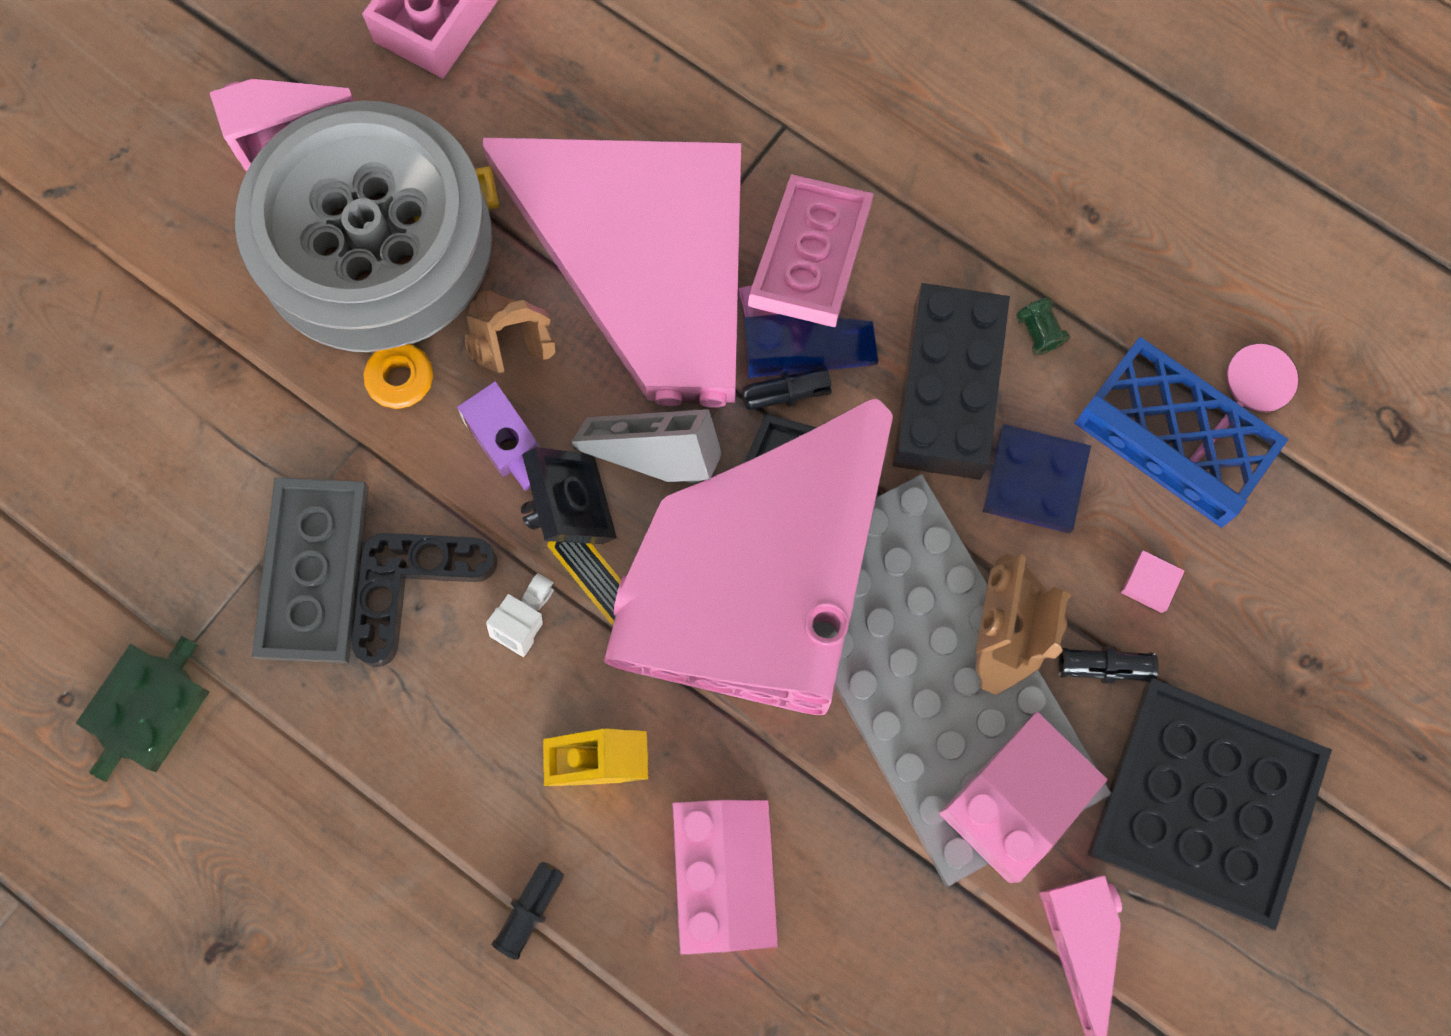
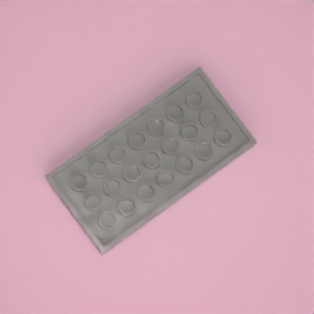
(914, 674)

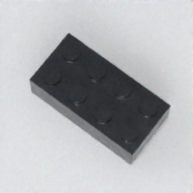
(951, 381)

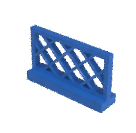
(1169, 464)

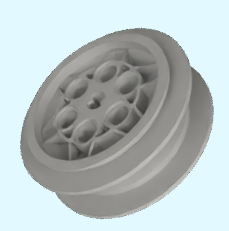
(343, 161)

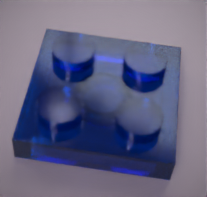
(1036, 478)

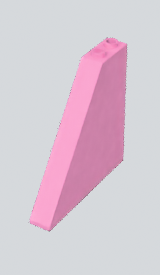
(644, 246)

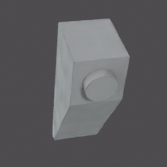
(657, 444)

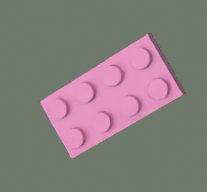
(811, 251)

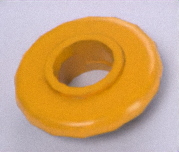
(386, 360)

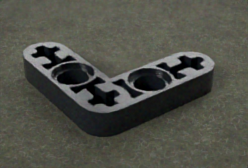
(393, 577)

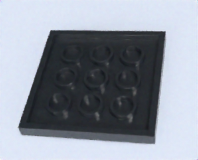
(1210, 804)

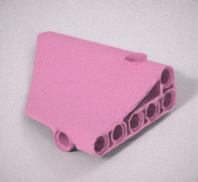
(750, 566)

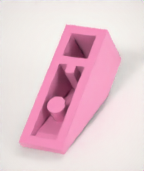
(1087, 941)

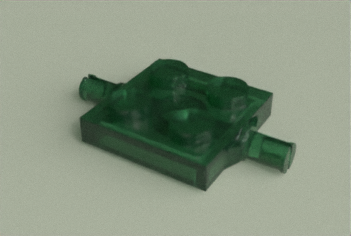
(142, 708)

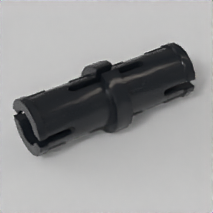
(1108, 664)

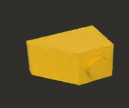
(595, 757)

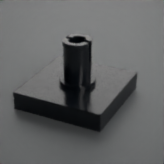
(567, 497)

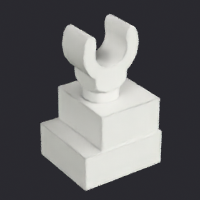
(519, 621)

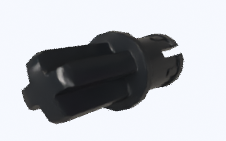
(787, 389)
(528, 910)

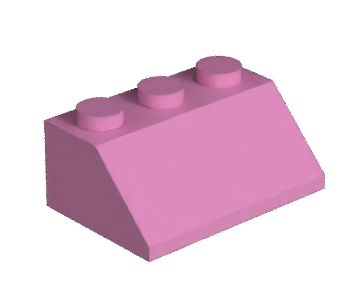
(724, 876)

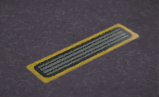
(590, 573)

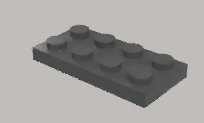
(311, 571)

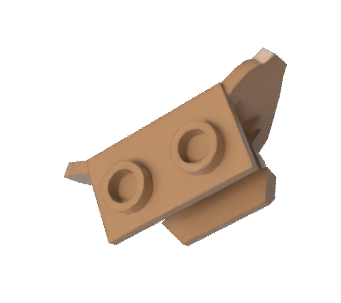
(493, 312)
(1009, 656)

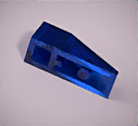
(798, 345)

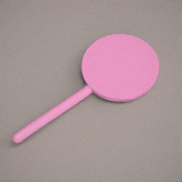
(1259, 380)

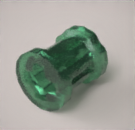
(1042, 326)

